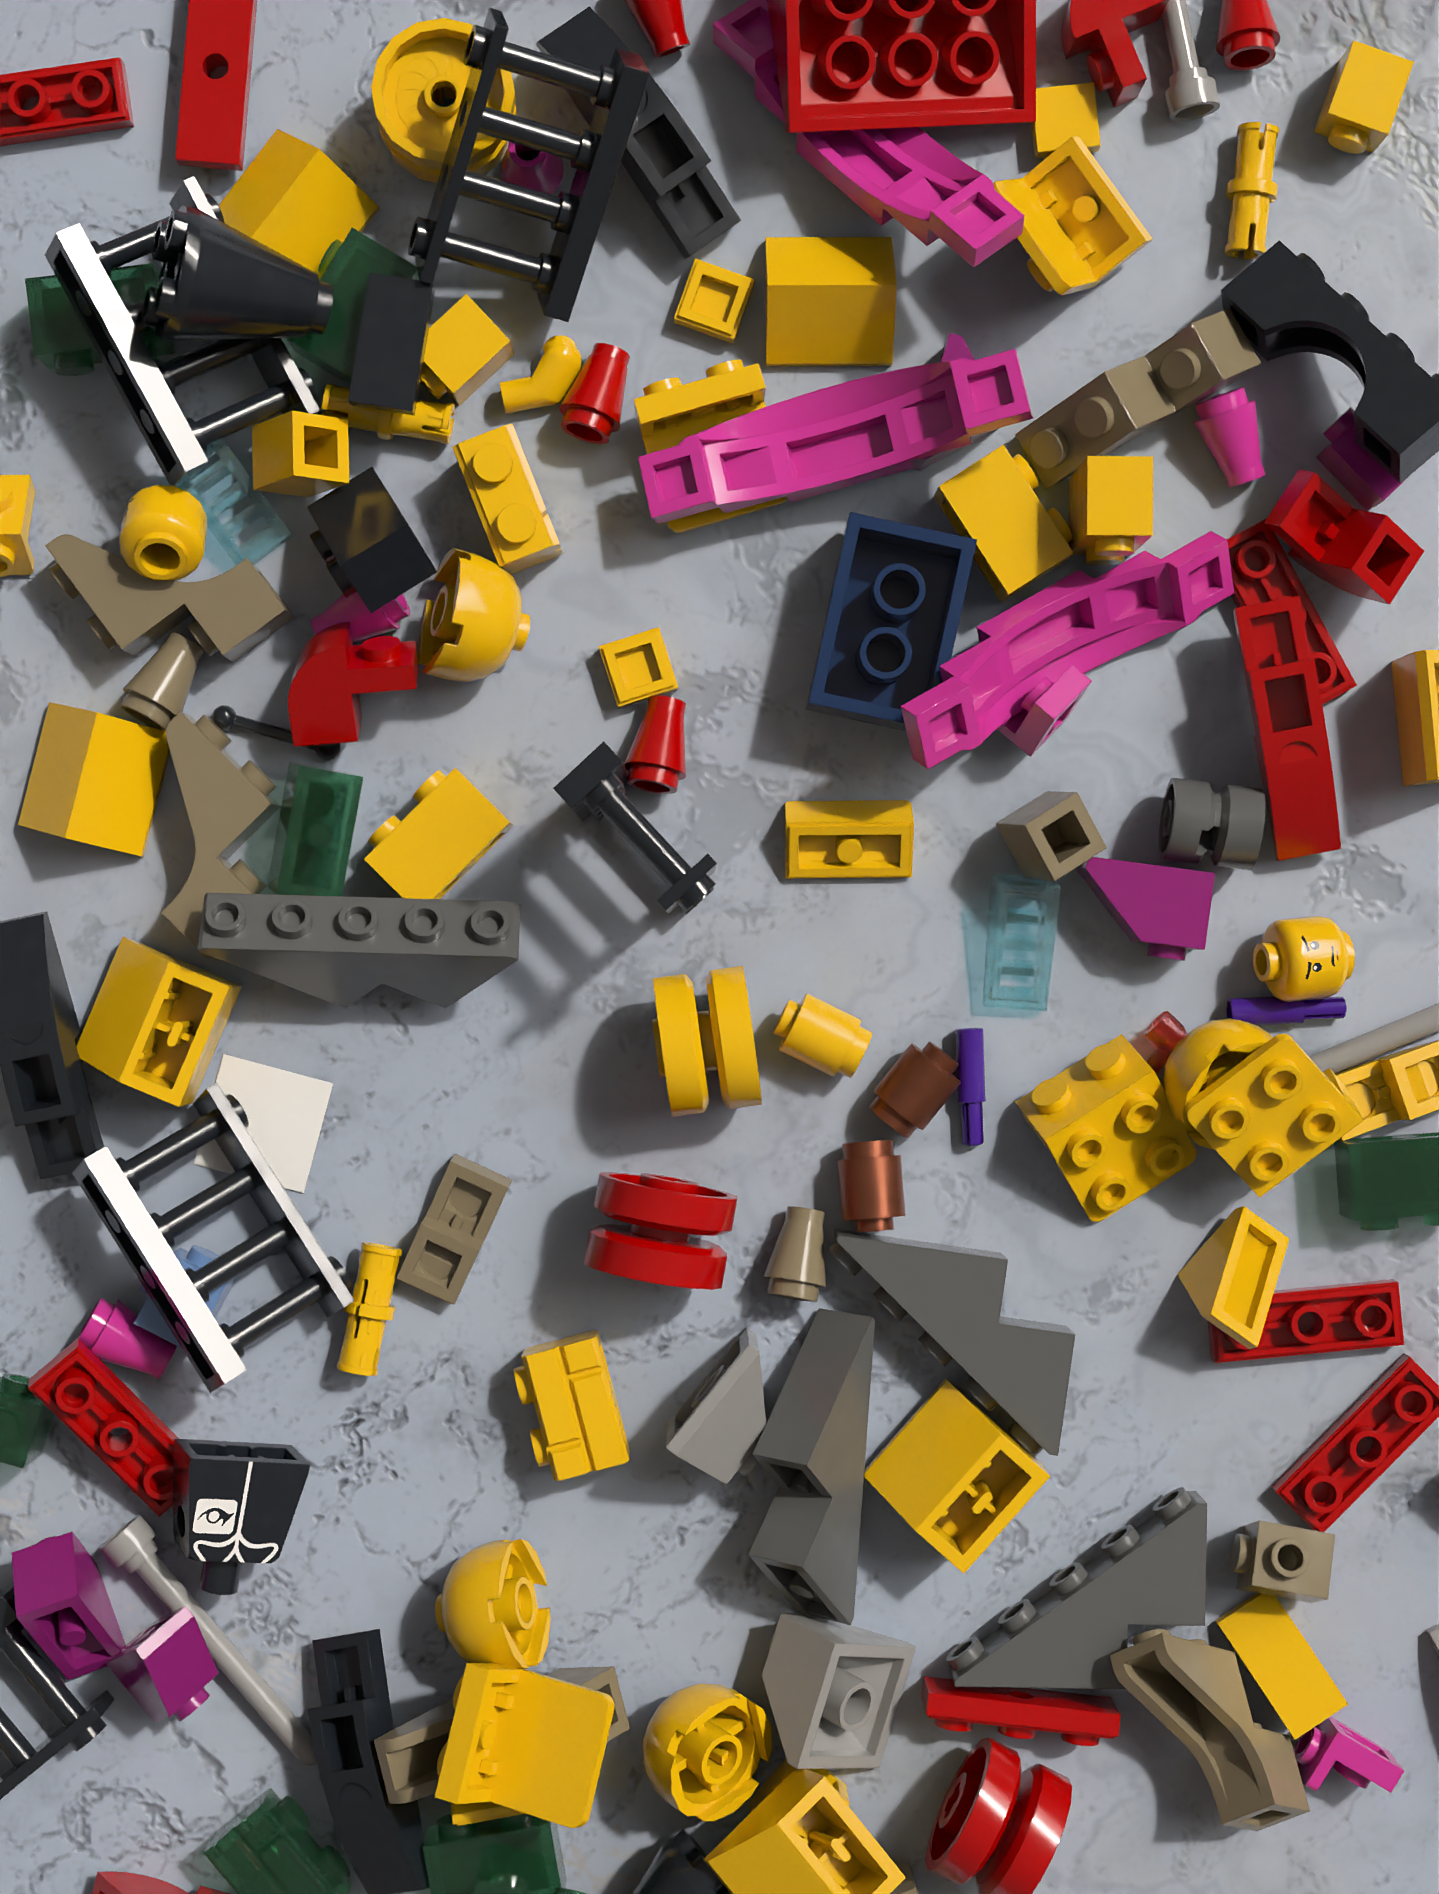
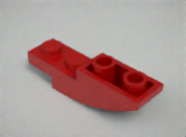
(1288, 728)

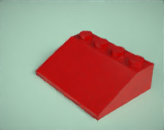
(904, 62)

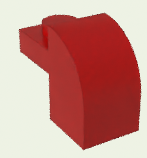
(1104, 31)
(1343, 544)
(333, 673)

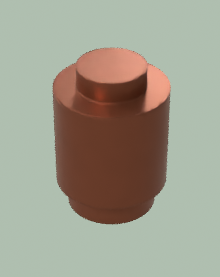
(915, 1088)
(871, 1185)

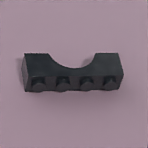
(1293, 310)

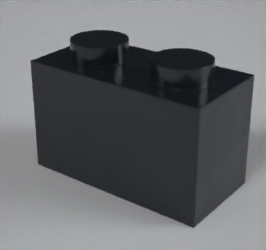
(368, 542)

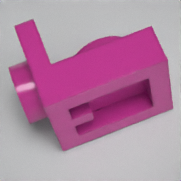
(1045, 710)
(1354, 1754)

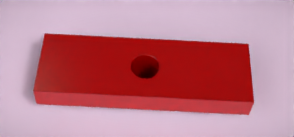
(71, 101)
(216, 110)
(1265, 574)
(1344, 1320)
(94, 1403)
(1331, 1472)
(1021, 1711)

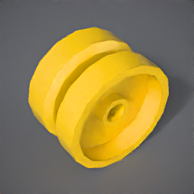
(426, 68)
(706, 1041)

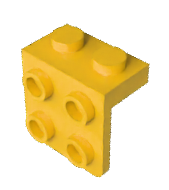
(1073, 220)
(678, 410)
(1273, 1113)
(1108, 1128)
(525, 1743)

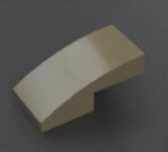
(454, 1229)

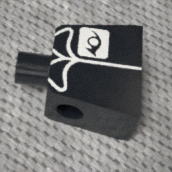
(233, 1505)

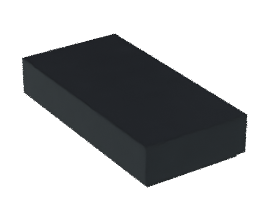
(391, 343)

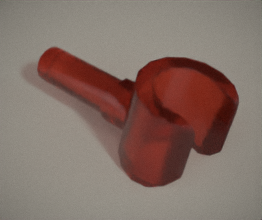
(1164, 1035)

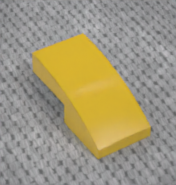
(1394, 1087)
(1281, 1663)

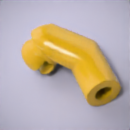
(550, 379)

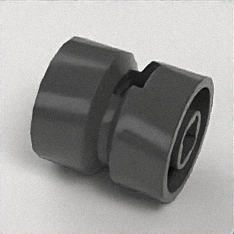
(1211, 824)

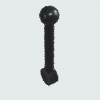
(226, 718)

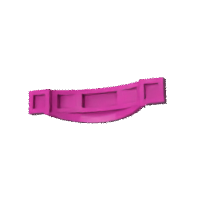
(887, 169)
(836, 436)
(1064, 625)

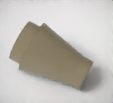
(163, 682)
(798, 1256)

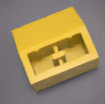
(157, 1022)
(955, 1475)
(803, 1844)

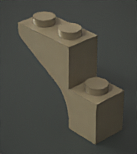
(1138, 396)
(134, 611)
(224, 811)
(1204, 1704)
(412, 1750)

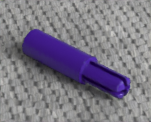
(1278, 1012)
(971, 1091)

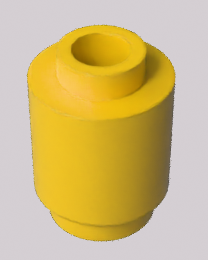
(822, 1036)

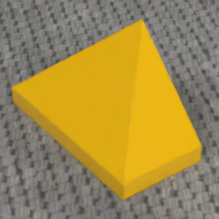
(1237, 1275)

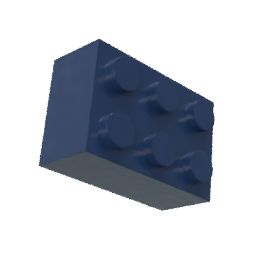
(888, 619)

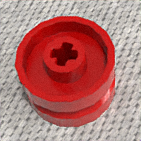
(659, 1240)
(999, 1822)

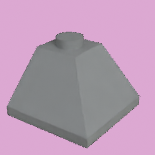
(723, 1415)
(834, 1691)

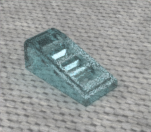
(261, 543)
(1016, 886)

